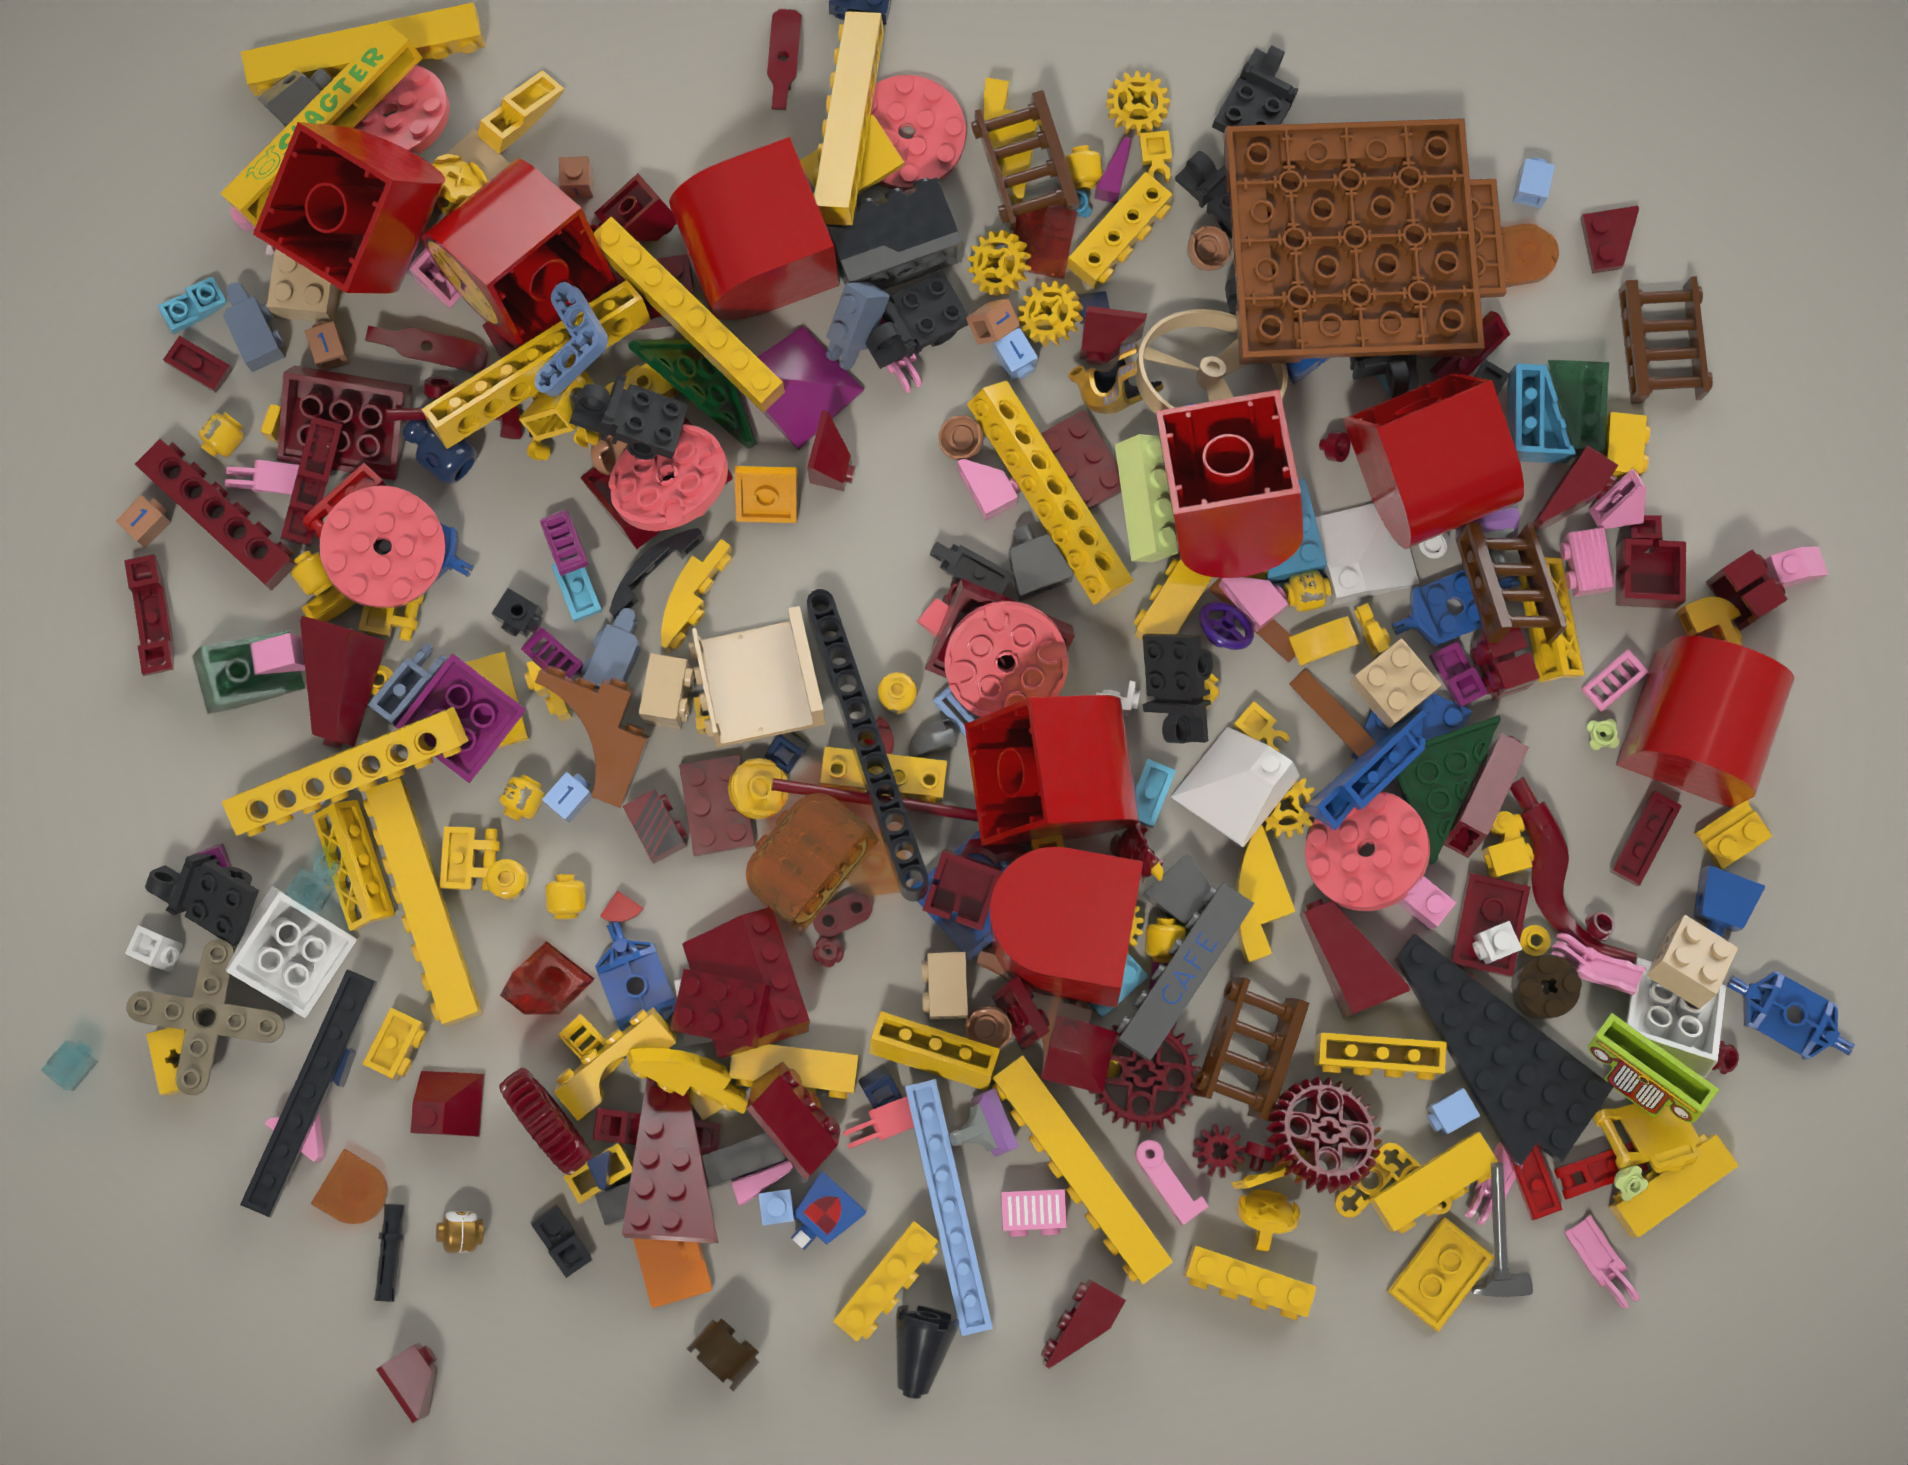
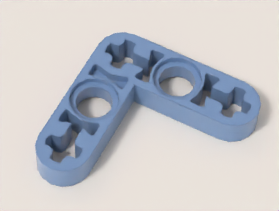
(579, 344)

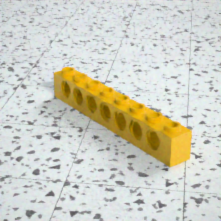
(513, 376)
(1050, 492)
(243, 807)

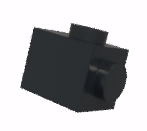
(517, 614)

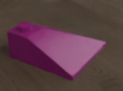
(809, 384)
(482, 709)

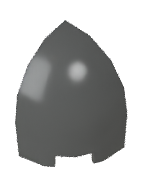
(932, 739)

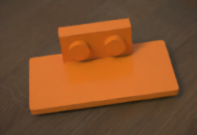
(672, 1270)

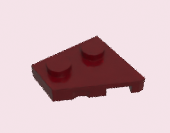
(1608, 237)

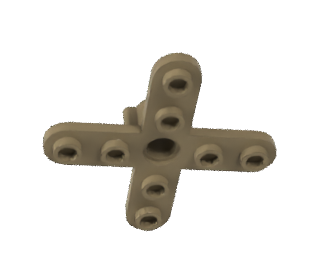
(187, 1014)

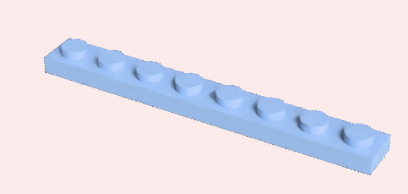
(948, 1207)

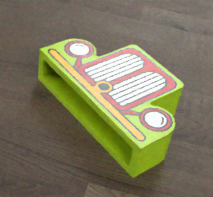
(1649, 1073)

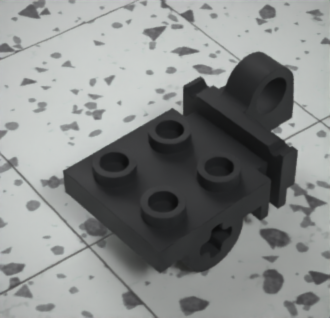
(1257, 94)
(1208, 186)
(917, 318)
(1398, 370)
(633, 416)
(1176, 679)
(209, 894)

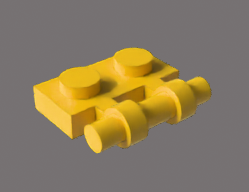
(382, 619)
(459, 857)

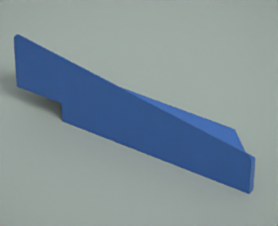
(1370, 772)

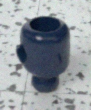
(445, 464)

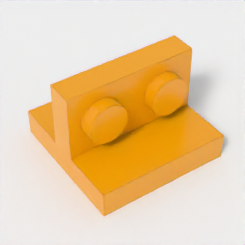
(766, 494)

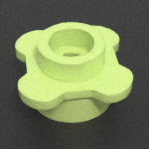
(1609, 728)
(1630, 1182)

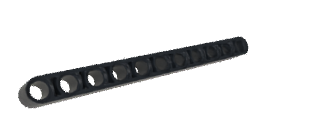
(867, 756)

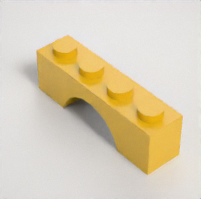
(582, 1088)

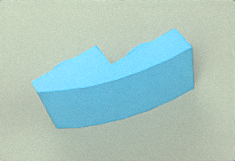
(193, 306)

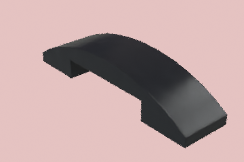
(680, 543)

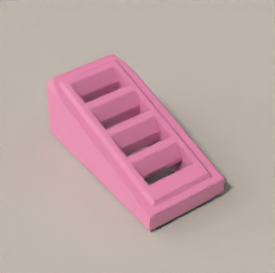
(1635, 665)
(752, 1185)

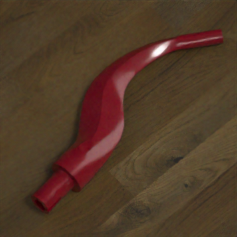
(1550, 870)

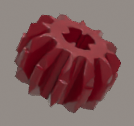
(1208, 1149)

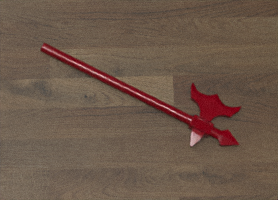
(993, 852)

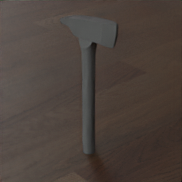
(1502, 1282)

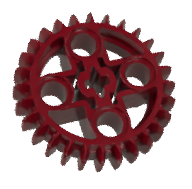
(1149, 1116)
(545, 1121)
(1320, 1131)

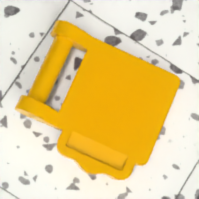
(1661, 1140)

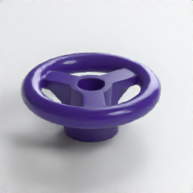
(1223, 631)

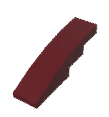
(311, 478)

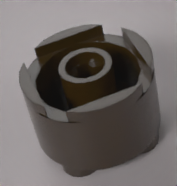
(1563, 986)
(724, 1354)

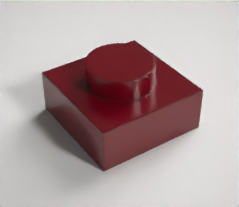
(1650, 529)

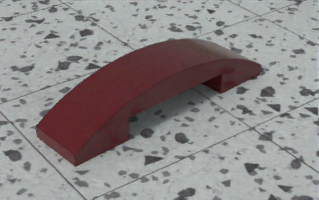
(152, 614)
(623, 1128)

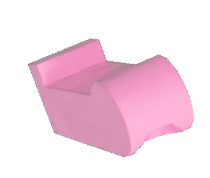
(1150, 1159)

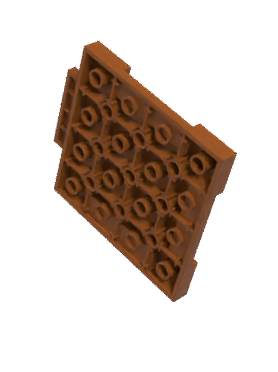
(1360, 240)

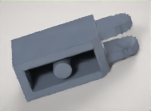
(853, 321)
(251, 329)
(615, 650)
(405, 686)

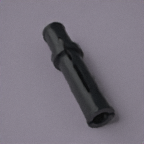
(389, 1252)

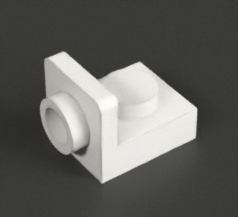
(1128, 702)
(1496, 943)
(154, 949)

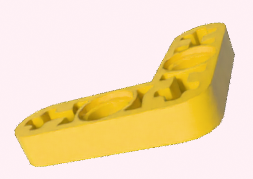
(1384, 1175)

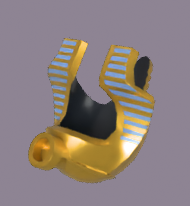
(1110, 389)

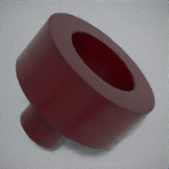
(438, 386)
(1336, 446)
(1259, 1154)

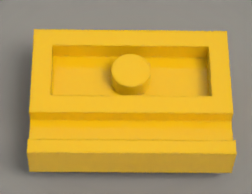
(1733, 835)

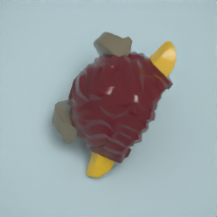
(1134, 846)

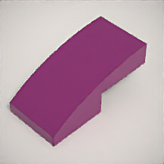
(1458, 675)

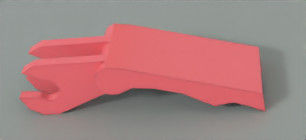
(887, 1121)

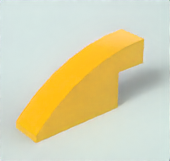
(994, 106)
(1264, 885)

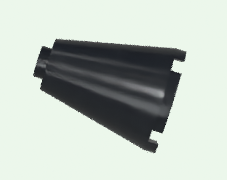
(921, 1347)

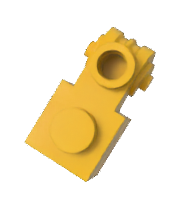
(1511, 853)

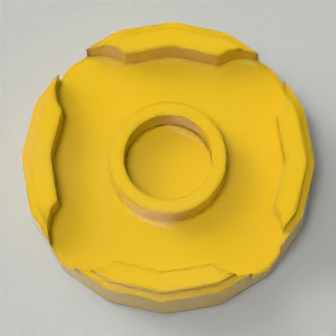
(751, 789)

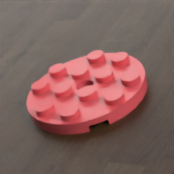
(420, 112)
(936, 123)
(662, 505)
(375, 515)
(1000, 631)
(1374, 880)

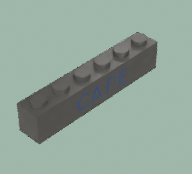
(1185, 971)

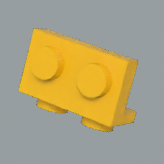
(395, 1044)

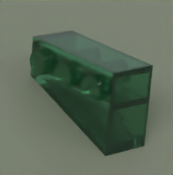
(1582, 400)

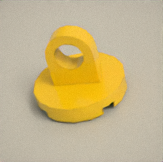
(460, 182)
(1268, 1214)

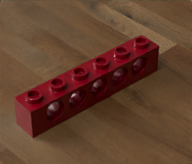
(157, 466)

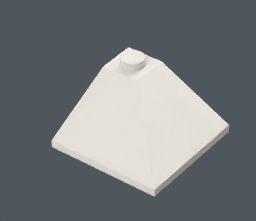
(1362, 555)
(1237, 785)
(289, 952)
(1677, 1025)

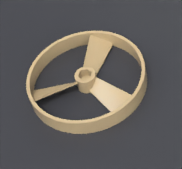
(1211, 369)

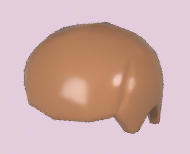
(1209, 248)
(961, 437)
(606, 454)
(989, 1026)

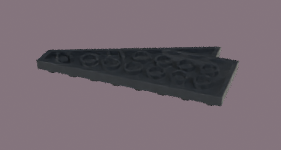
(1515, 1071)

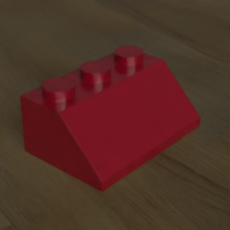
(793, 1118)

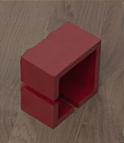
(1653, 577)
(1748, 588)
(1501, 669)
(963, 888)

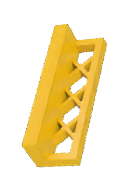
(1552, 657)
(356, 861)

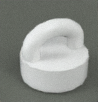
(1436, 546)

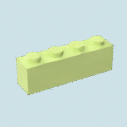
(1146, 499)

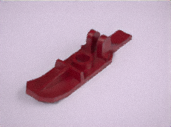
(783, 43)
(446, 349)

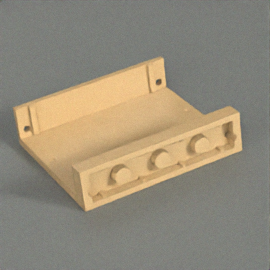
(757, 682)

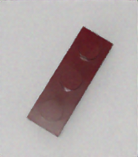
(1494, 334)
(1646, 838)

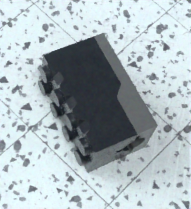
(898, 237)

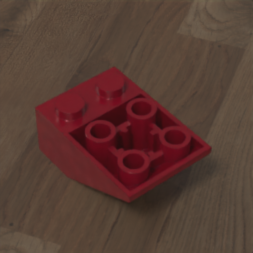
(1089, 1318)

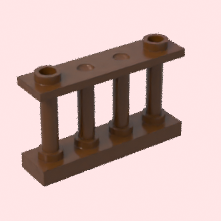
(1045, 139)
(1639, 356)
(1491, 598)
(1280, 1045)

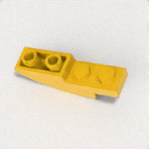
(684, 605)
(680, 1070)

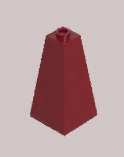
(338, 678)
(1349, 961)

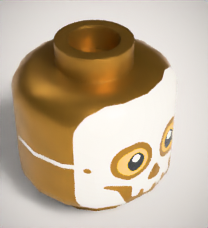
(460, 1231)

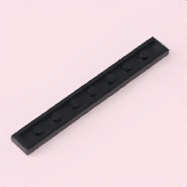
(308, 1093)

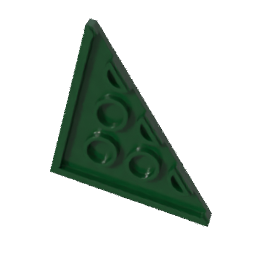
(699, 381)
(1442, 777)

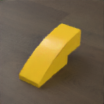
(519, 111)

